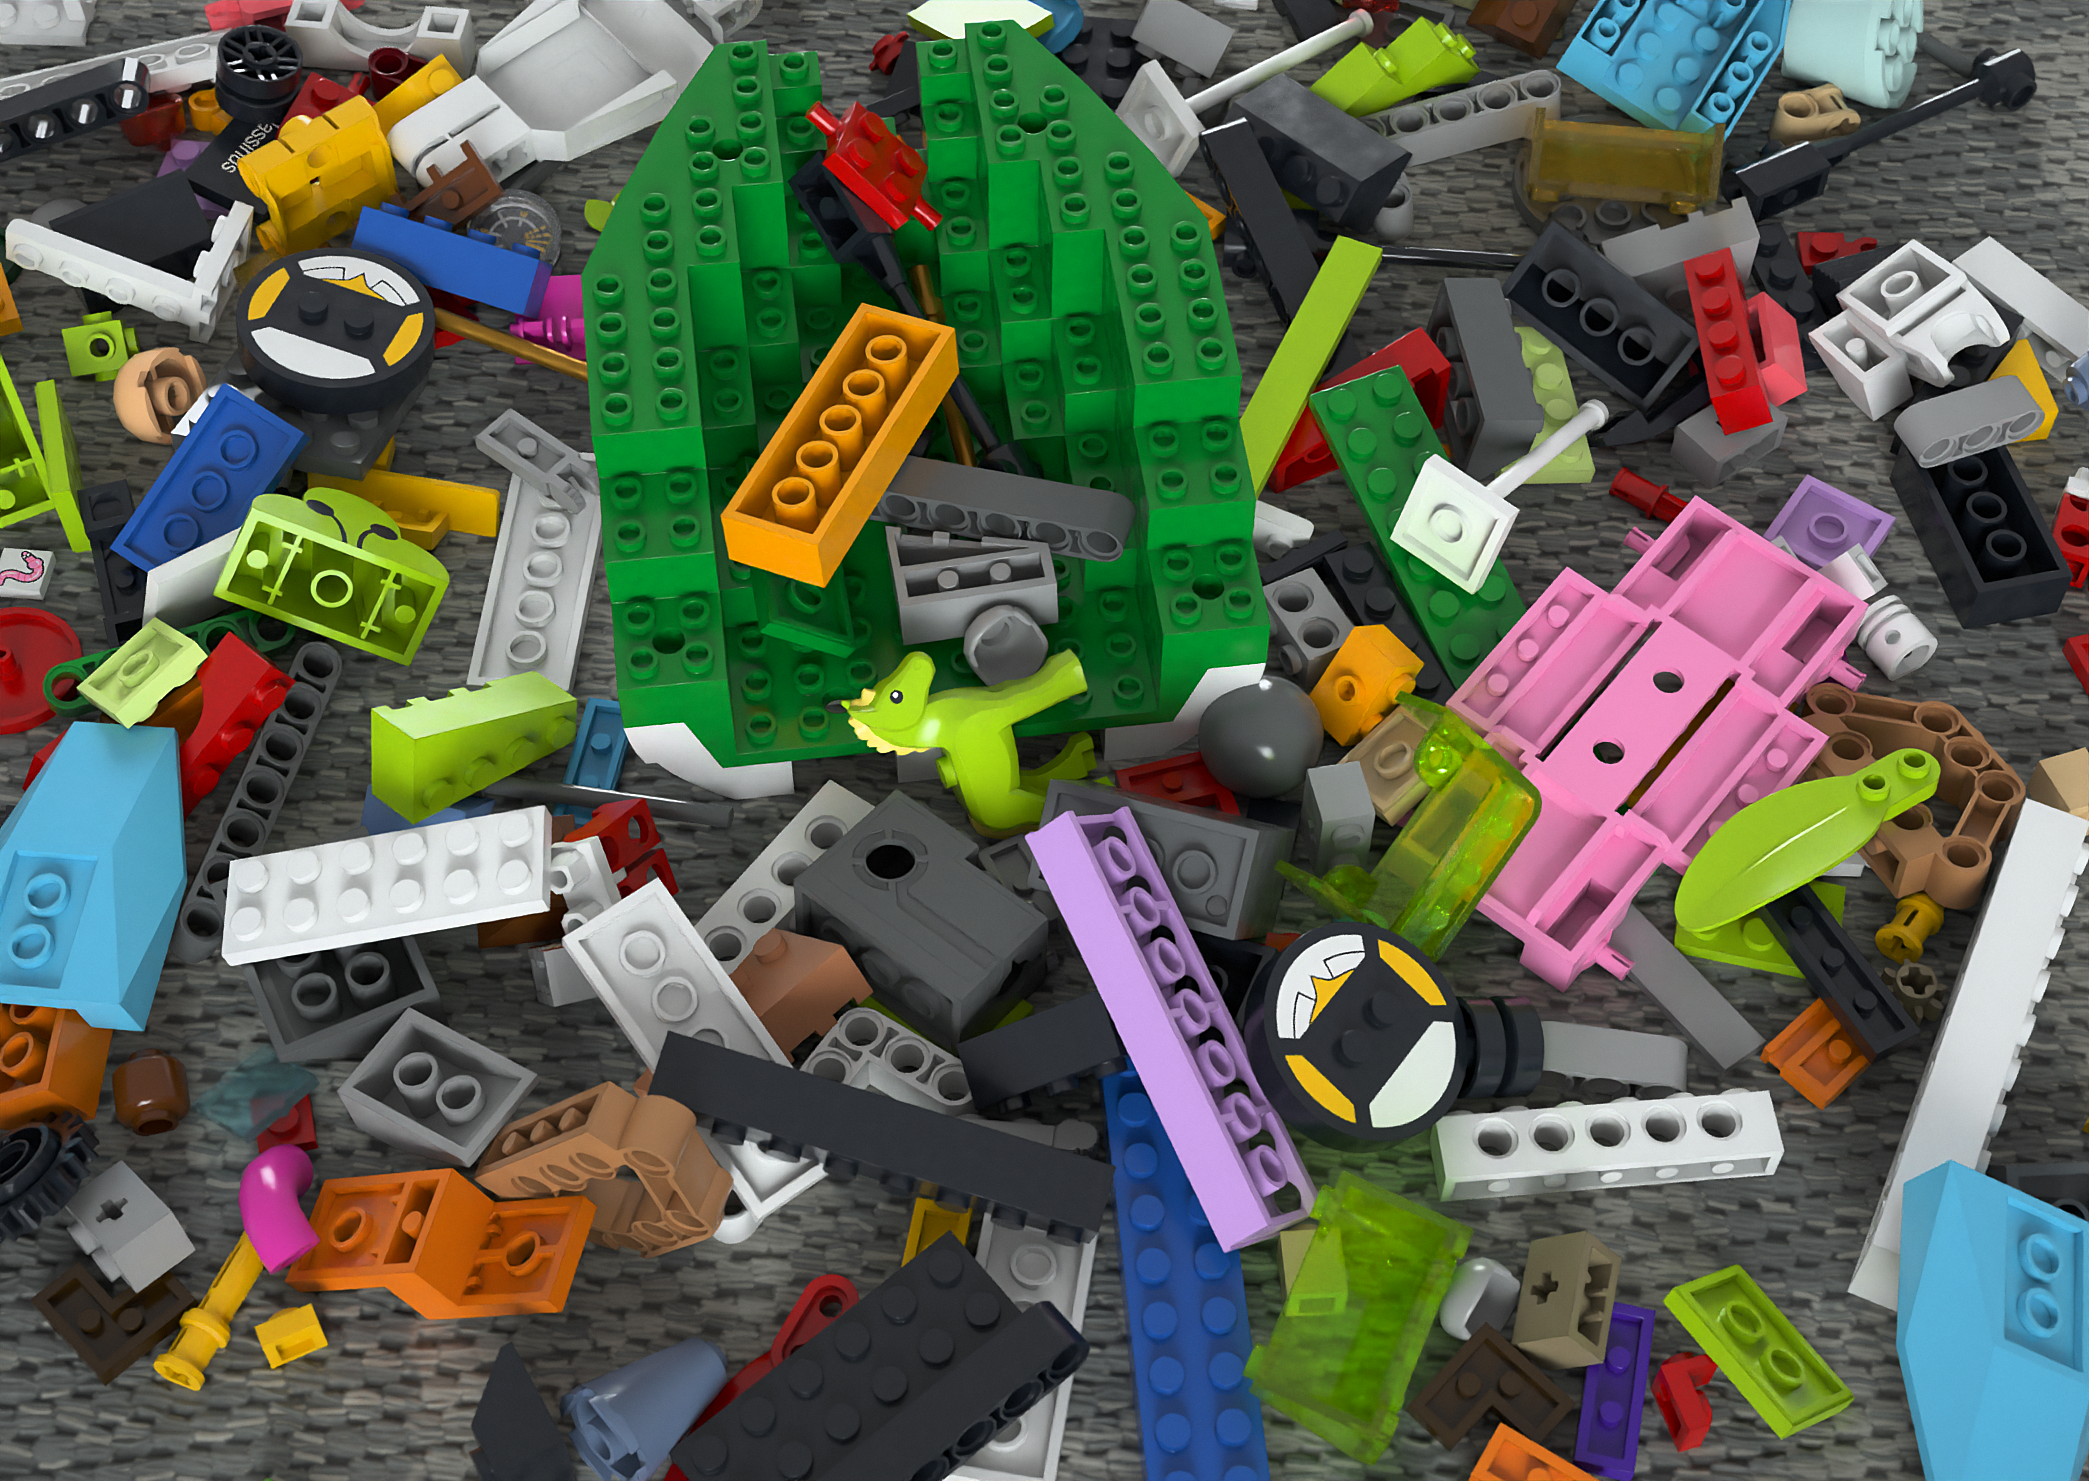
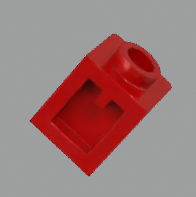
(1681, 1405)

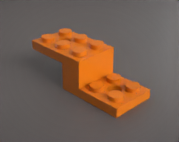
(444, 1245)

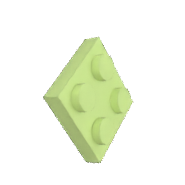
(142, 673)

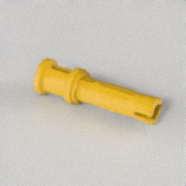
(1914, 921)
(208, 1324)

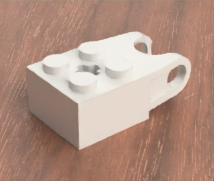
(1924, 310)

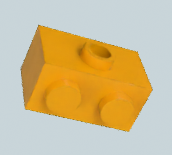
(1363, 683)

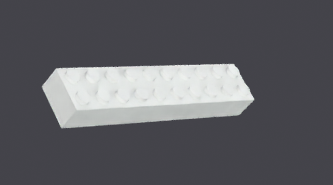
(1982, 1025)

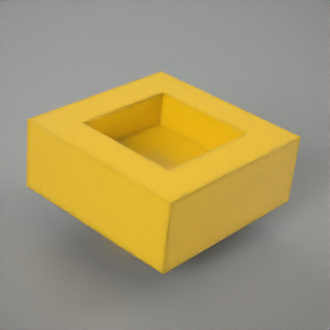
(290, 1334)

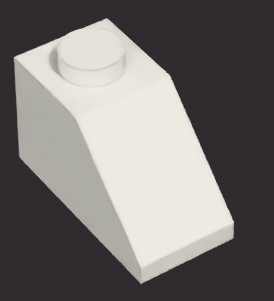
(1863, 364)

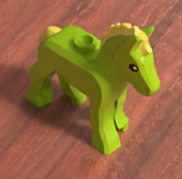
(977, 737)

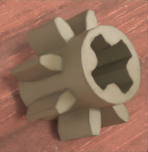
(1916, 990)

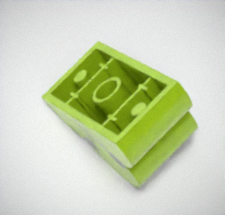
(334, 571)

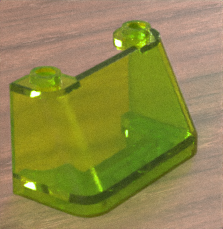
(1357, 1315)

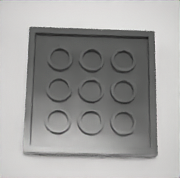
(337, 444)

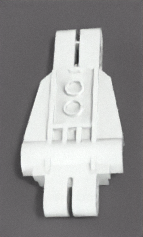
(568, 82)

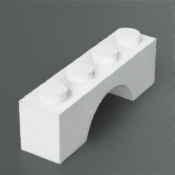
(339, 40)

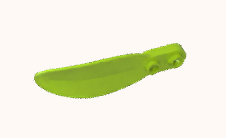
(1797, 837)

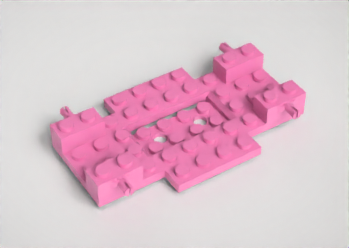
(1719, 611)

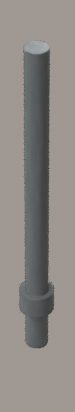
(594, 797)

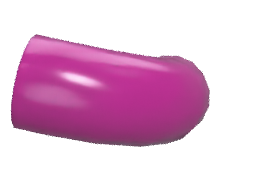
(272, 1207)

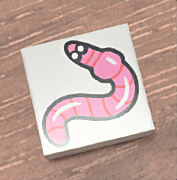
(25, 573)

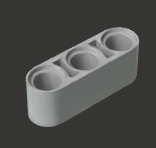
(1969, 421)
(1612, 1062)

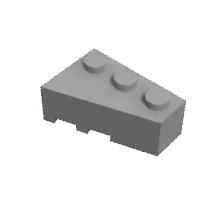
(1657, 255)
(949, 581)

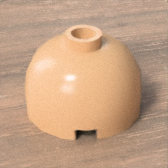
(154, 389)

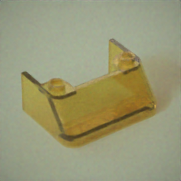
(1621, 163)

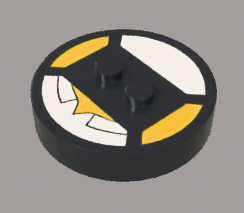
(335, 331)
(1355, 1037)

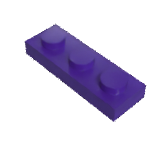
(1615, 1397)

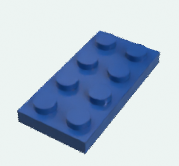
(211, 480)

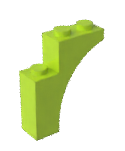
(1414, 62)

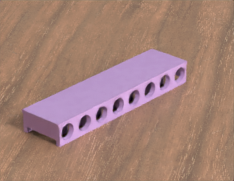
(1165, 1027)

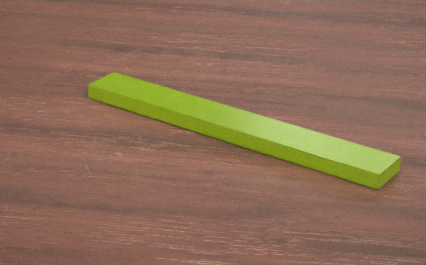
(1305, 353)

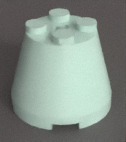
(1855, 46)

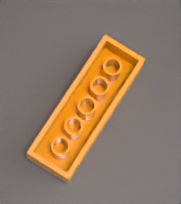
(841, 445)

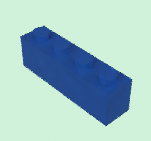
(454, 262)

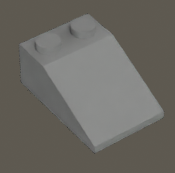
(434, 1091)

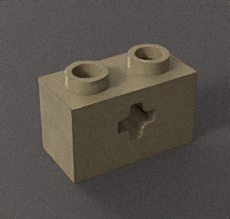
(1566, 1301)

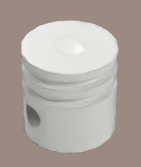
(1891, 633)

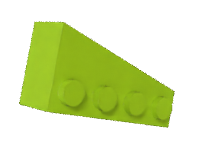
(463, 743)

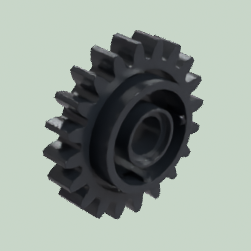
(42, 1169)

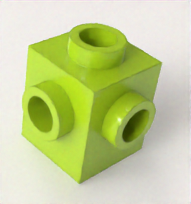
(83, 349)

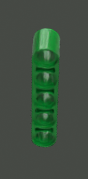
(241, 623)

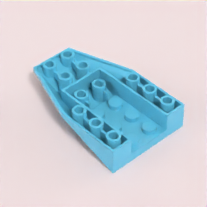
(1678, 59)
(94, 875)
(1993, 1329)

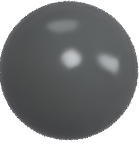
(1261, 738)

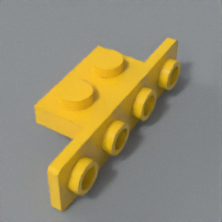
(422, 505)

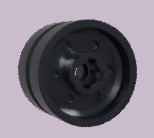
(257, 74)
(1502, 1047)

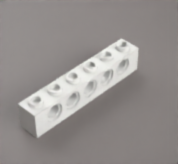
(764, 887)
(1743, 1117)

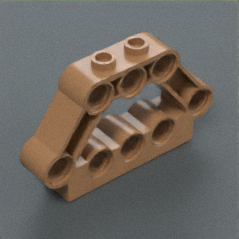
(1907, 848)
(583, 1143)

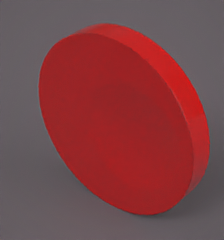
(29, 647)

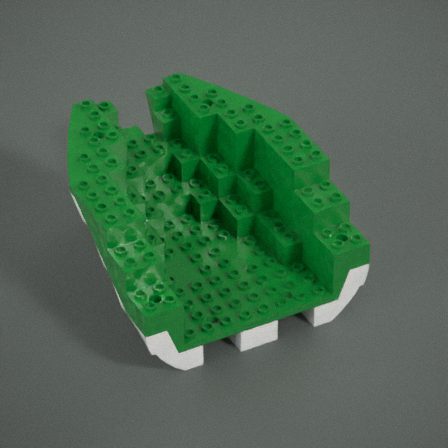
(1077, 323)

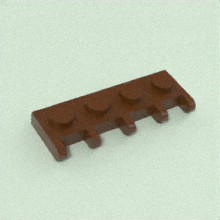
(452, 196)

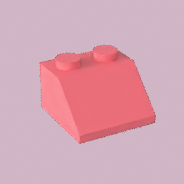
(1776, 350)

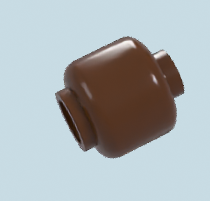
(150, 1092)

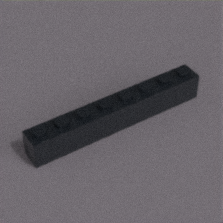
(885, 1140)

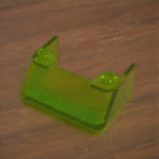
(1448, 847)

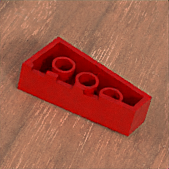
(1428, 373)

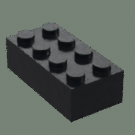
(1983, 536)

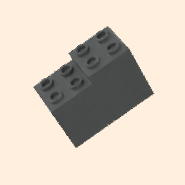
(1210, 859)
(924, 923)

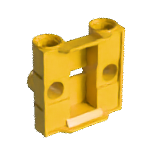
(352, 171)

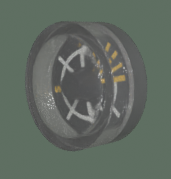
(523, 220)

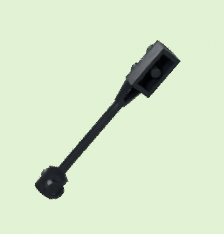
(1800, 170)
(862, 237)
(1321, 241)

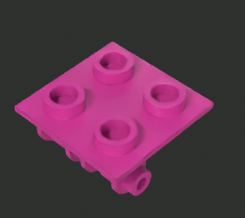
(559, 320)

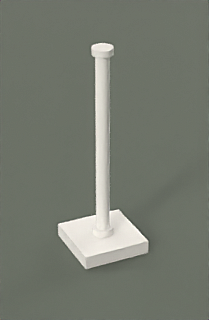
(1169, 122)
(1461, 523)

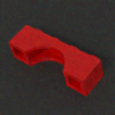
(1726, 341)
(238, 696)

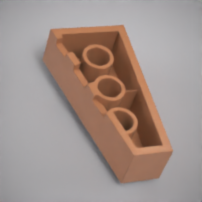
(793, 988)

